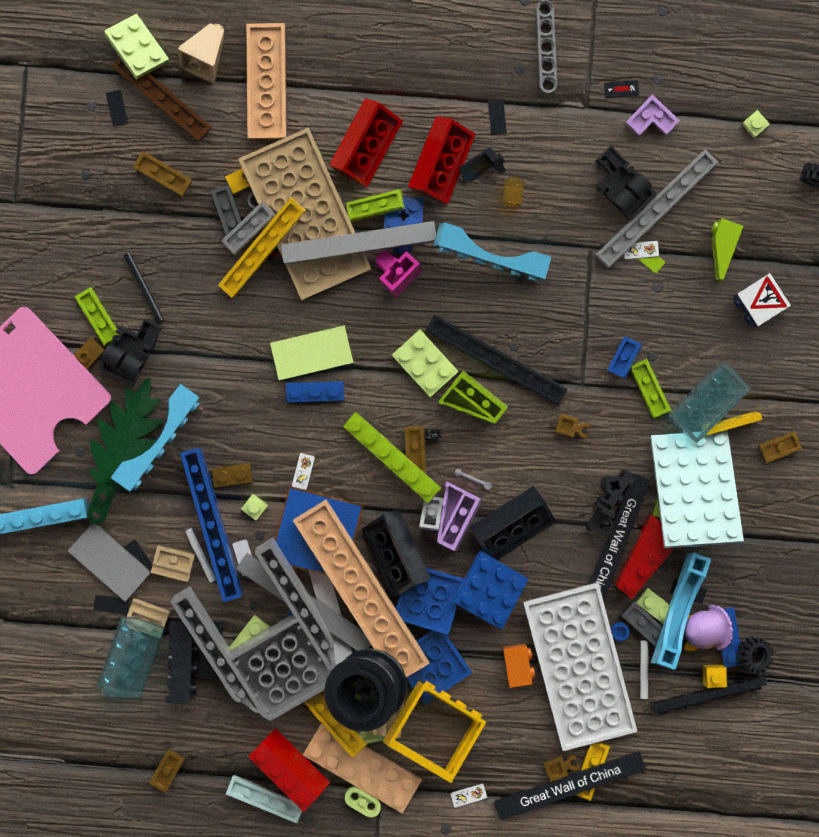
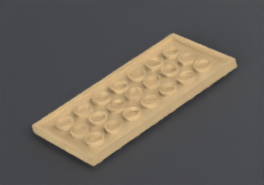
(298, 172)

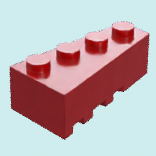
(644, 558)

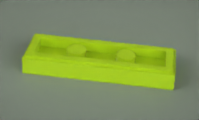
(375, 205)
(97, 315)
(650, 388)

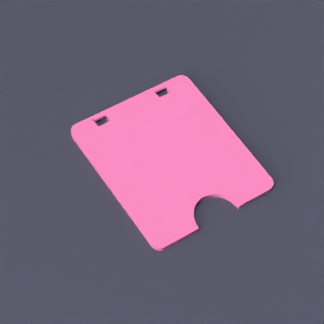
(39, 389)

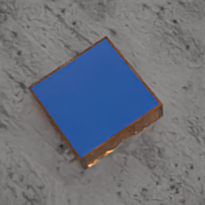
(291, 540)

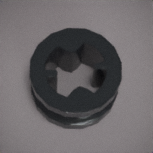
(433, 433)

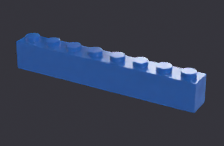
(212, 524)

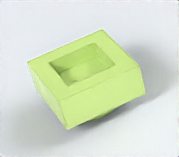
(755, 123)
(254, 507)

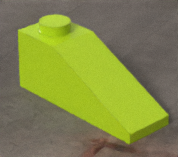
(723, 245)

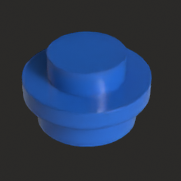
(620, 631)

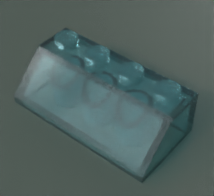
(708, 402)
(130, 658)

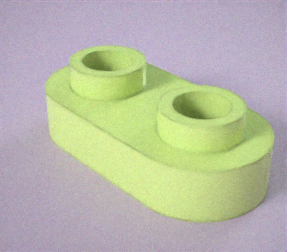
(361, 803)

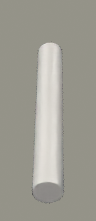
(200, 555)
(644, 670)

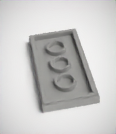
(109, 561)

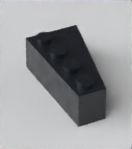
(182, 664)

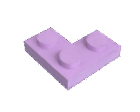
(652, 112)

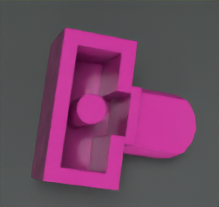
(397, 272)

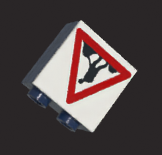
(761, 301)

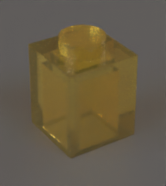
(513, 192)

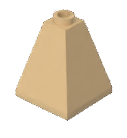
(202, 52)

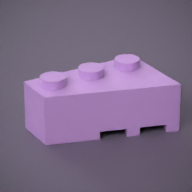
(457, 515)

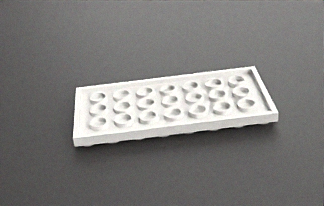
(580, 666)

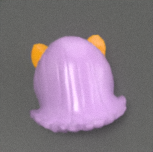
(708, 629)

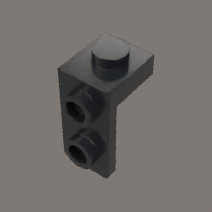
(482, 162)

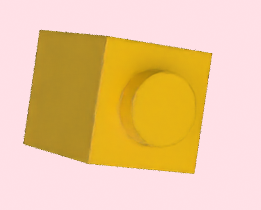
(714, 676)

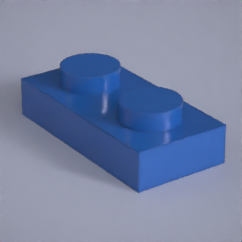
(624, 357)

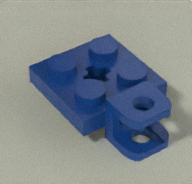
(413, 208)

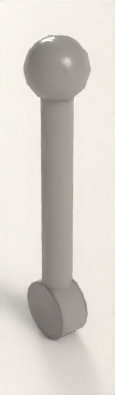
(487, 485)

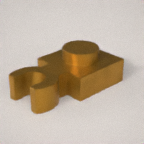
(569, 425)
(557, 768)

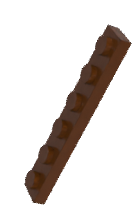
(166, 101)

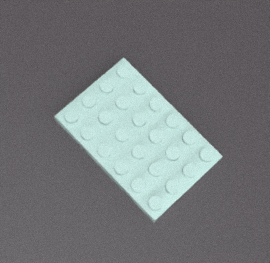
(696, 490)

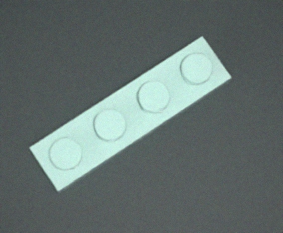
(263, 798)

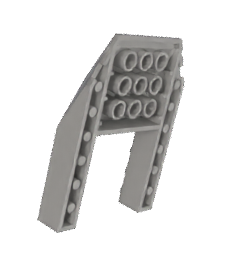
(278, 664)

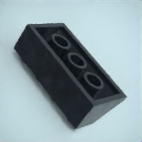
(513, 523)
(396, 553)

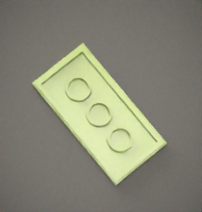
(311, 353)

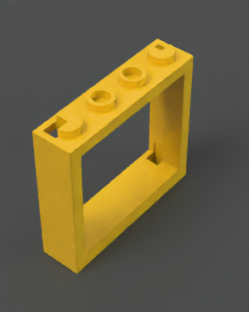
(462, 749)

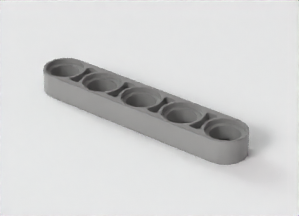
(546, 38)

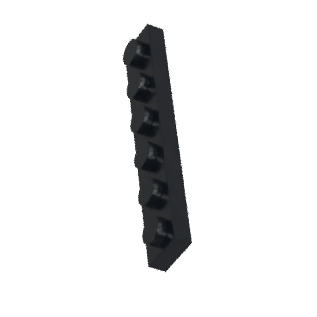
(700, 696)

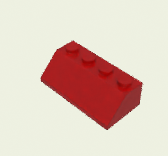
(366, 142)
(440, 159)
(289, 769)

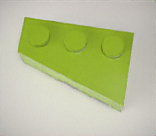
(473, 398)

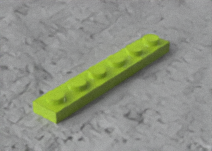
(392, 457)

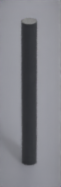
(143, 286)

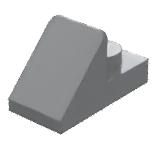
(431, 514)

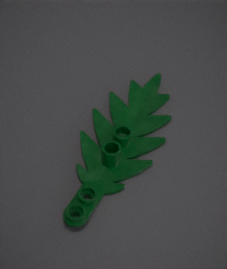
(121, 444)

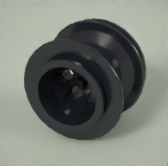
(388, 691)

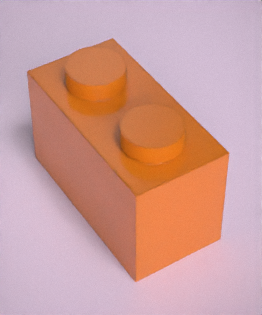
(517, 665)

